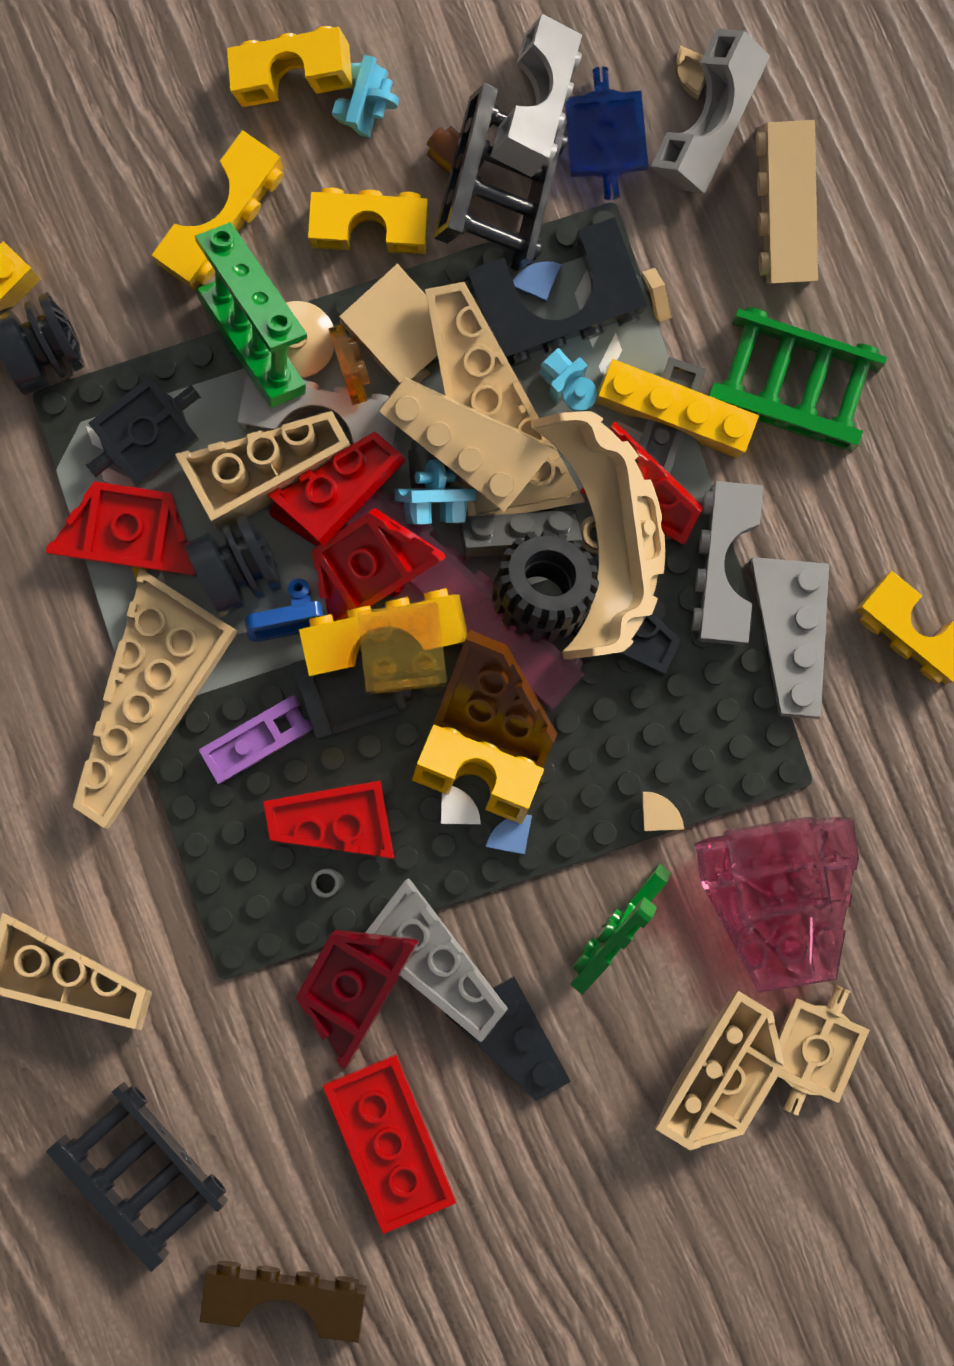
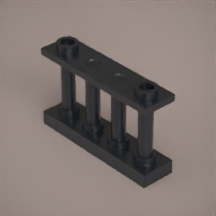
(465, 184)
(99, 1183)

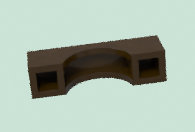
(332, 1305)

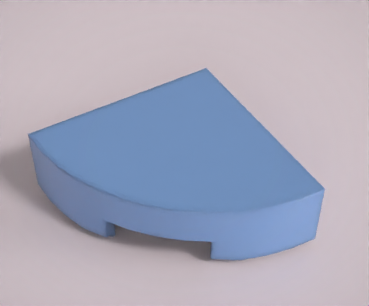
(537, 279)
(510, 836)

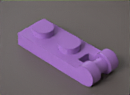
(255, 740)

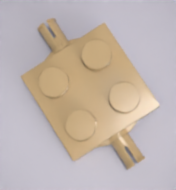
(819, 1049)

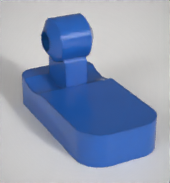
(285, 620)

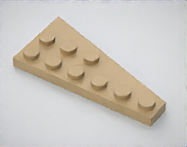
(482, 379)
(152, 682)

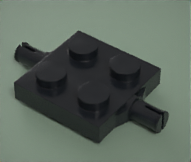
(143, 431)

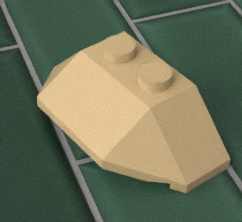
(724, 1076)

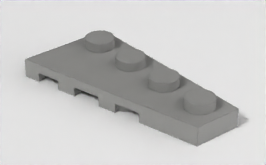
(794, 624)
(439, 963)

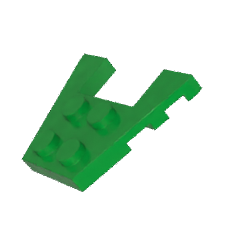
(618, 931)

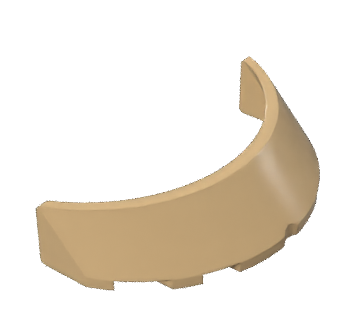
(626, 527)

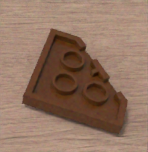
(494, 702)

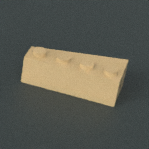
(787, 201)
(473, 445)
(240, 473)
(57, 977)

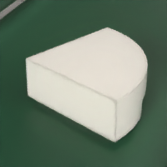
(458, 808)

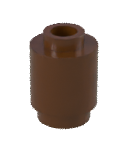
(443, 148)

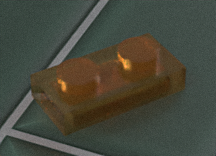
(353, 372)

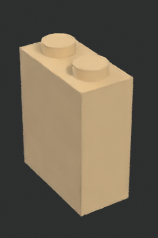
(394, 327)

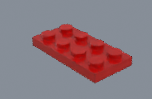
(389, 1143)

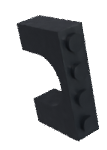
(613, 298)

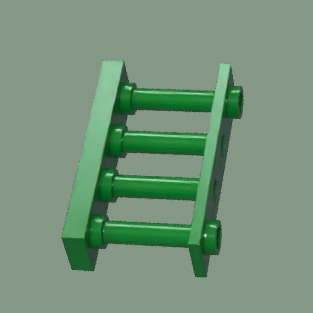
(251, 315)
(802, 418)

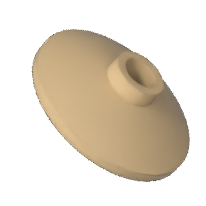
(317, 350)

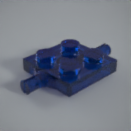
(606, 133)

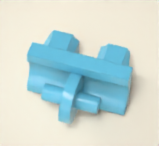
(369, 97)
(568, 380)
(418, 500)

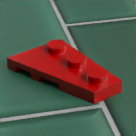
(334, 493)
(676, 504)
(334, 819)

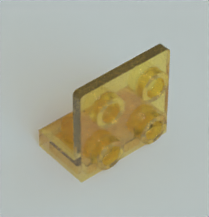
(402, 648)

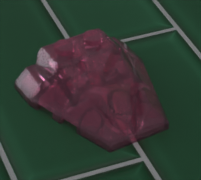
(783, 896)

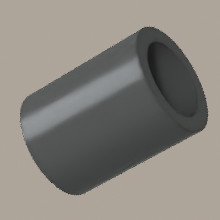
(314, 883)

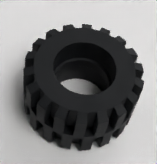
(556, 561)

